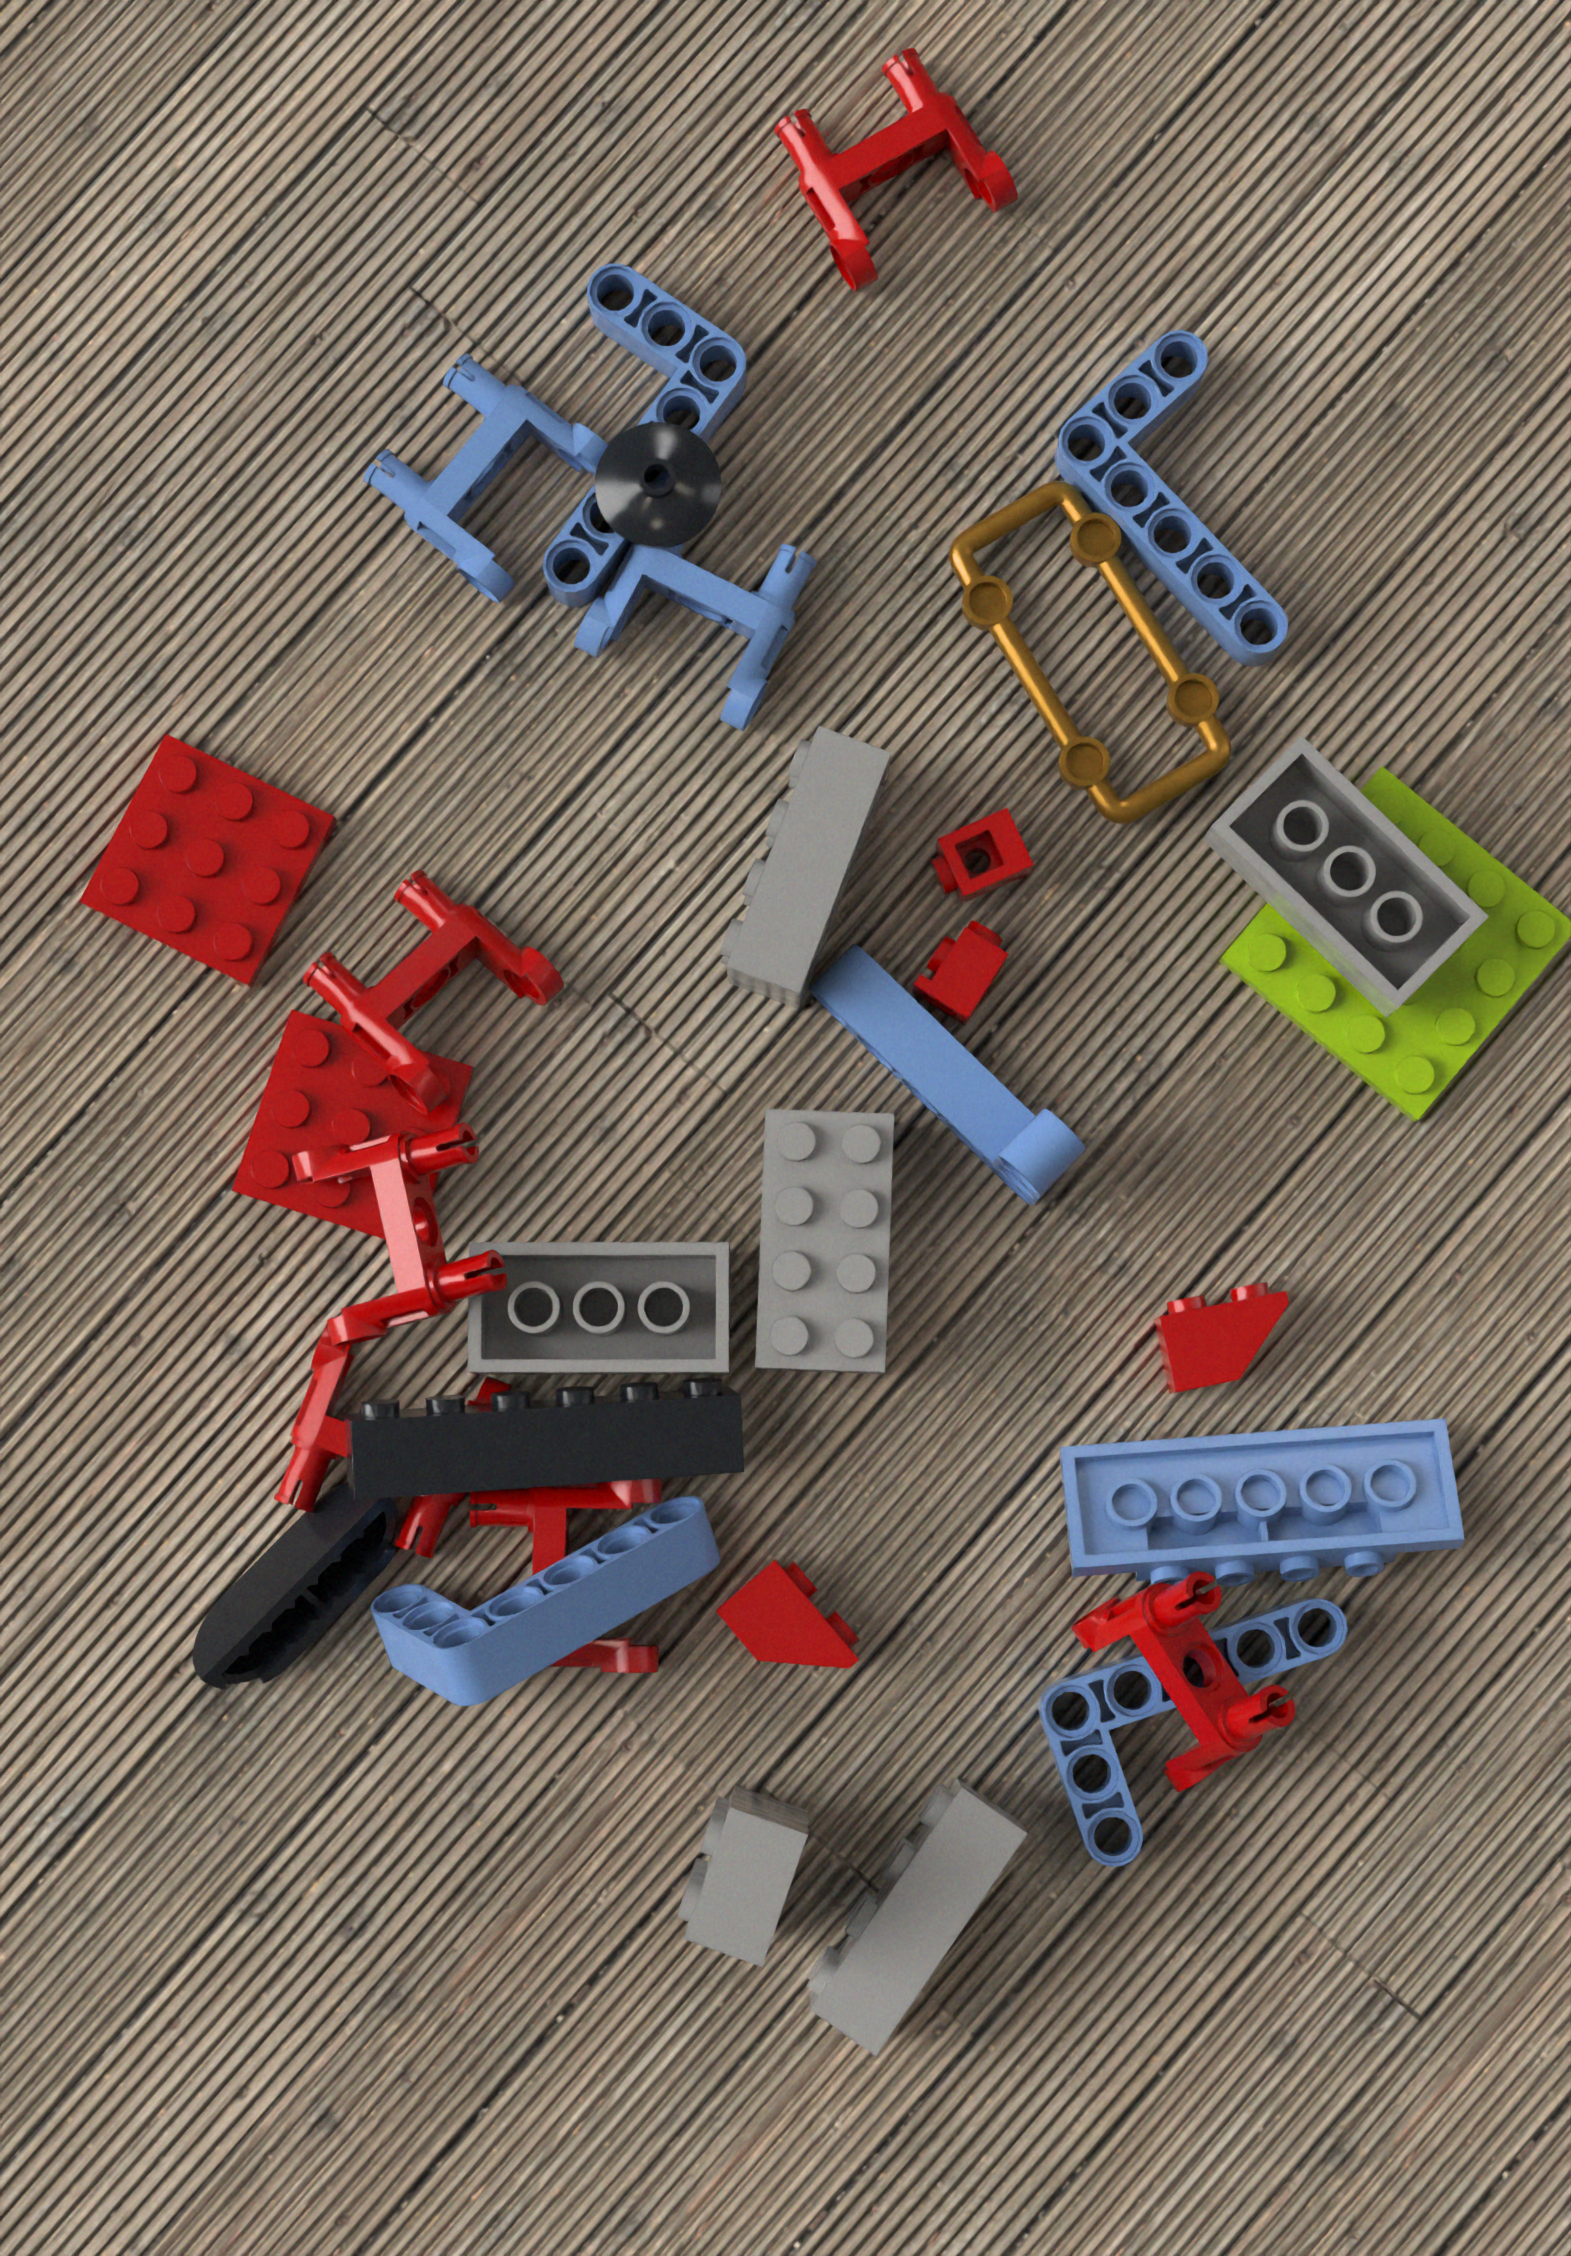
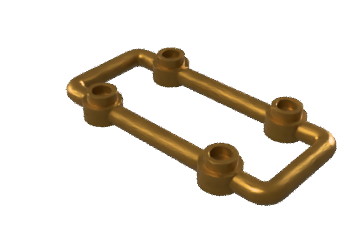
(1084, 759)

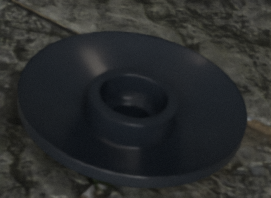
(665, 514)

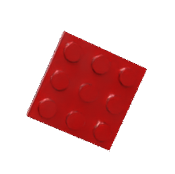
(208, 860)
(328, 1095)

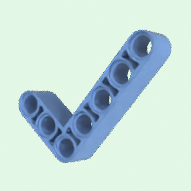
(685, 391)
(1161, 506)
(998, 1128)
(550, 1614)
(1104, 1713)

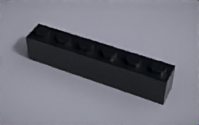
(543, 1441)

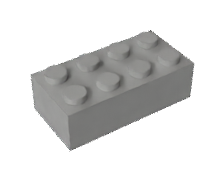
(808, 867)
(1344, 876)
(824, 1241)
(603, 1309)
(743, 1887)
(915, 1914)

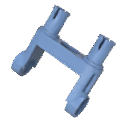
(438, 505)
(759, 616)

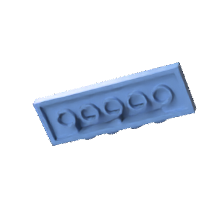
(1261, 1502)

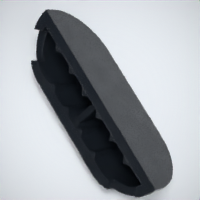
(296, 1589)

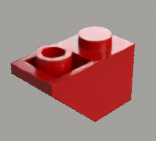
(1218, 1341)
(783, 1624)

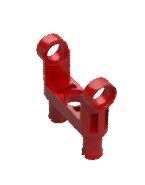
(836, 179)
(457, 938)
(421, 1273)
(323, 1438)
(547, 1517)
(1166, 1630)

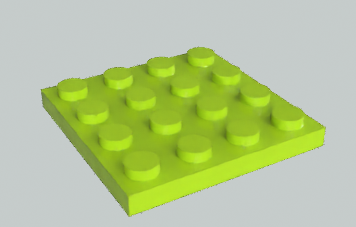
(1453, 1012)

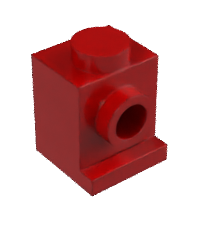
(997, 840)
(962, 971)

